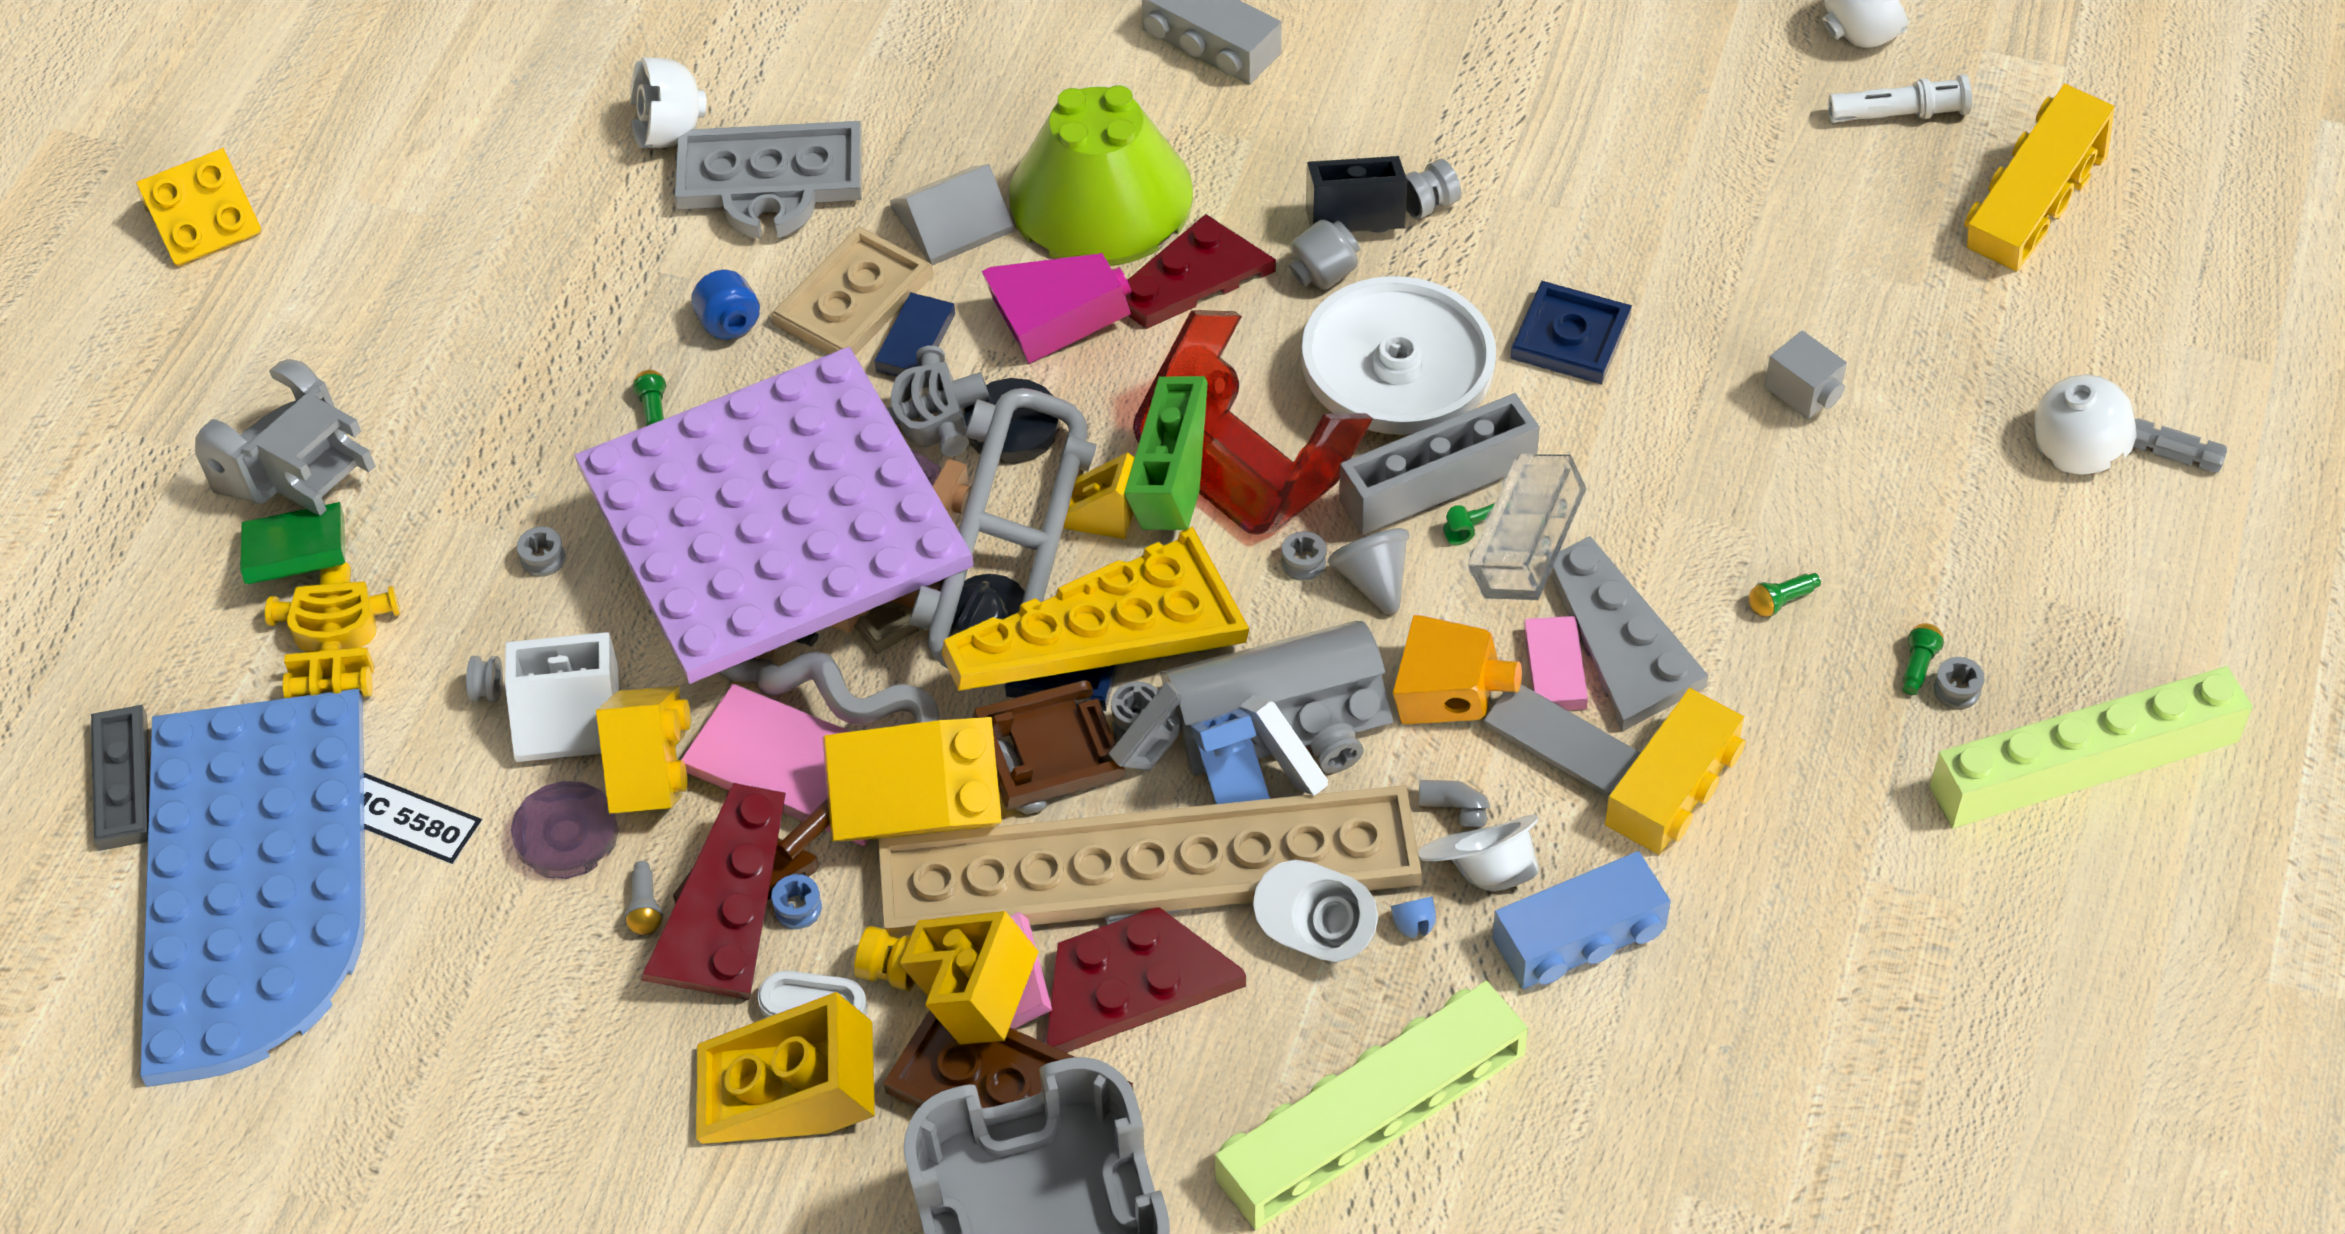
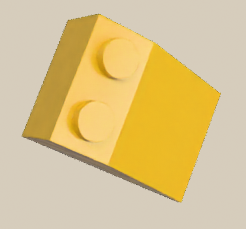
(912, 779)
(787, 1074)

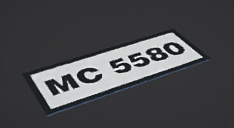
(416, 819)

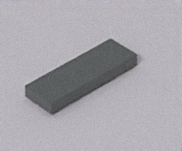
(120, 777)

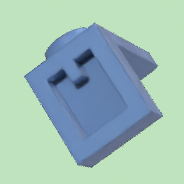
(1230, 757)

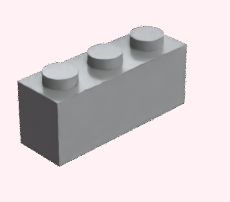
(1219, 32)

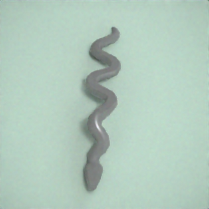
(844, 705)

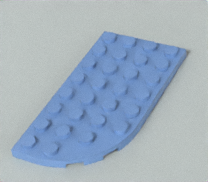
(250, 879)

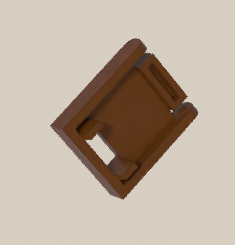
(1056, 743)

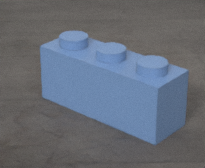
(1581, 920)

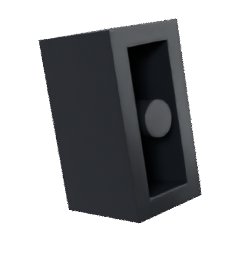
(1358, 193)

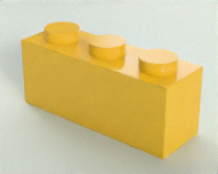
(1676, 772)

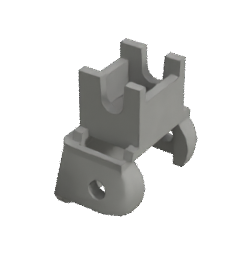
(289, 451)

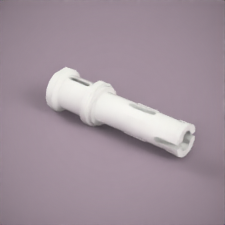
(1922, 99)

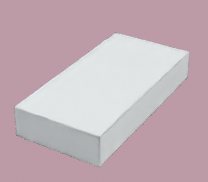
(1285, 745)

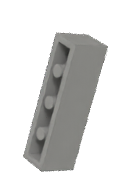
(1436, 463)

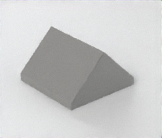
(954, 213)

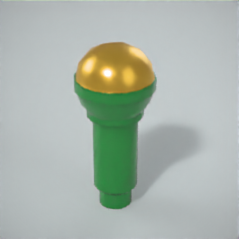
(649, 388)
(1769, 598)
(1924, 643)

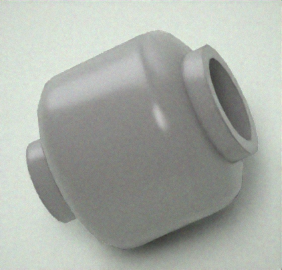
(1323, 254)

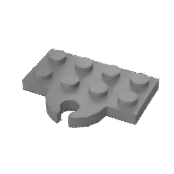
(769, 171)

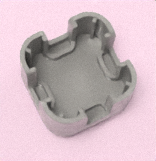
(1037, 1163)

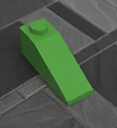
(1169, 455)

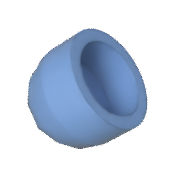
(1413, 916)

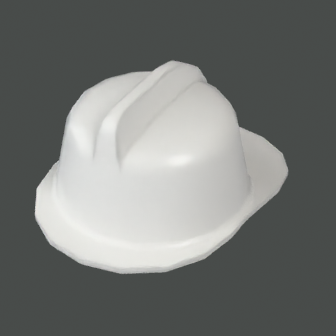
(1489, 856)
(1315, 910)

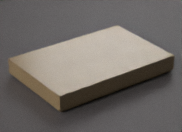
(852, 293)

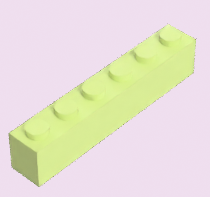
(2089, 746)
(1369, 1103)

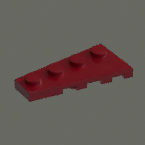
(721, 910)

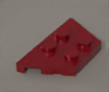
(1132, 977)

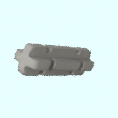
(2179, 446)

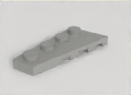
(1632, 648)

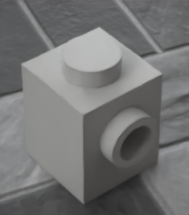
(1806, 375)

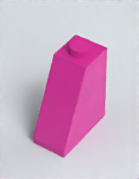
(1057, 300)

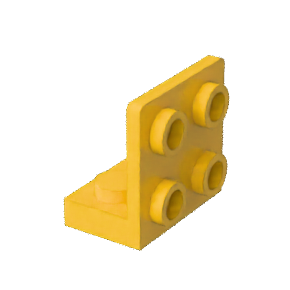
(198, 207)

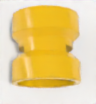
(880, 957)

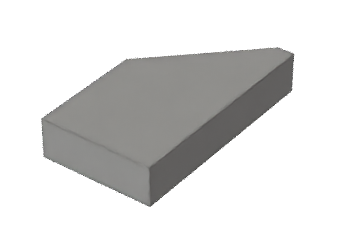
(1150, 732)

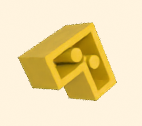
(639, 749)
(971, 972)

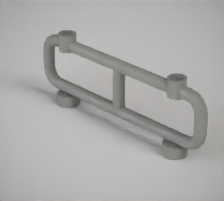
(989, 424)

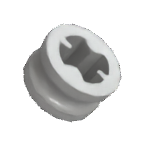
(539, 538)
(1303, 568)
(1966, 670)
(484, 678)
(1337, 748)

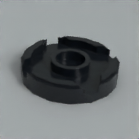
(1029, 430)

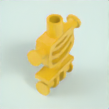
(331, 626)

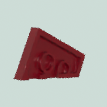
(1192, 267)

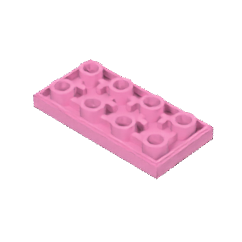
(764, 747)

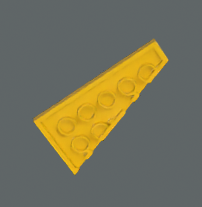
(1113, 616)

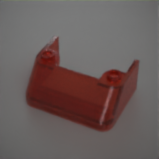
(1239, 467)

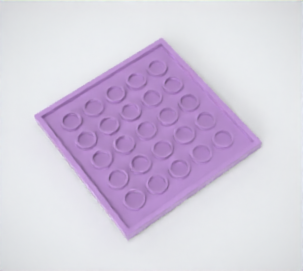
(772, 513)

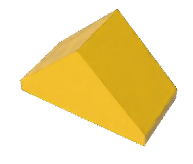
(1100, 501)

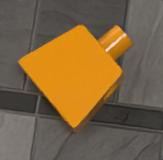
(1450, 672)

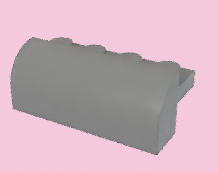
(1310, 677)

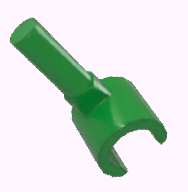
(1460, 523)

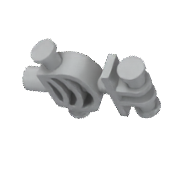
(935, 391)

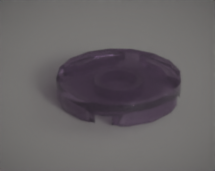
(564, 829)

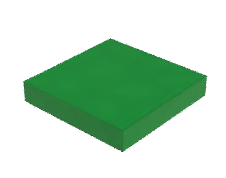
(292, 544)

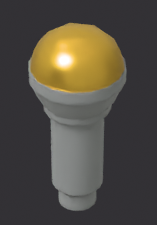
(643, 912)

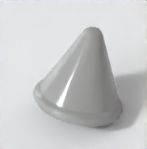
(1375, 566)

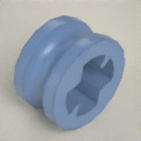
(796, 917)

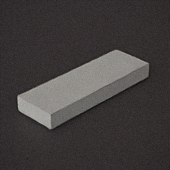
(1561, 739)

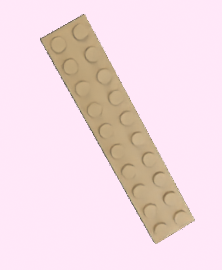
(1145, 858)

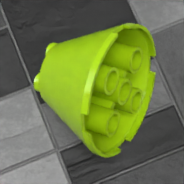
(1100, 180)

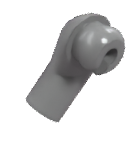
(1455, 794)

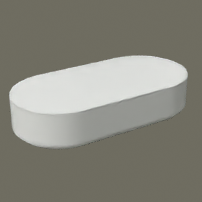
(792, 988)

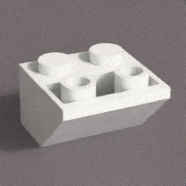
(556, 692)

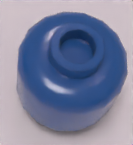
(725, 300)

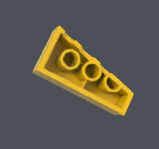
(2040, 179)

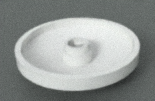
(1398, 353)

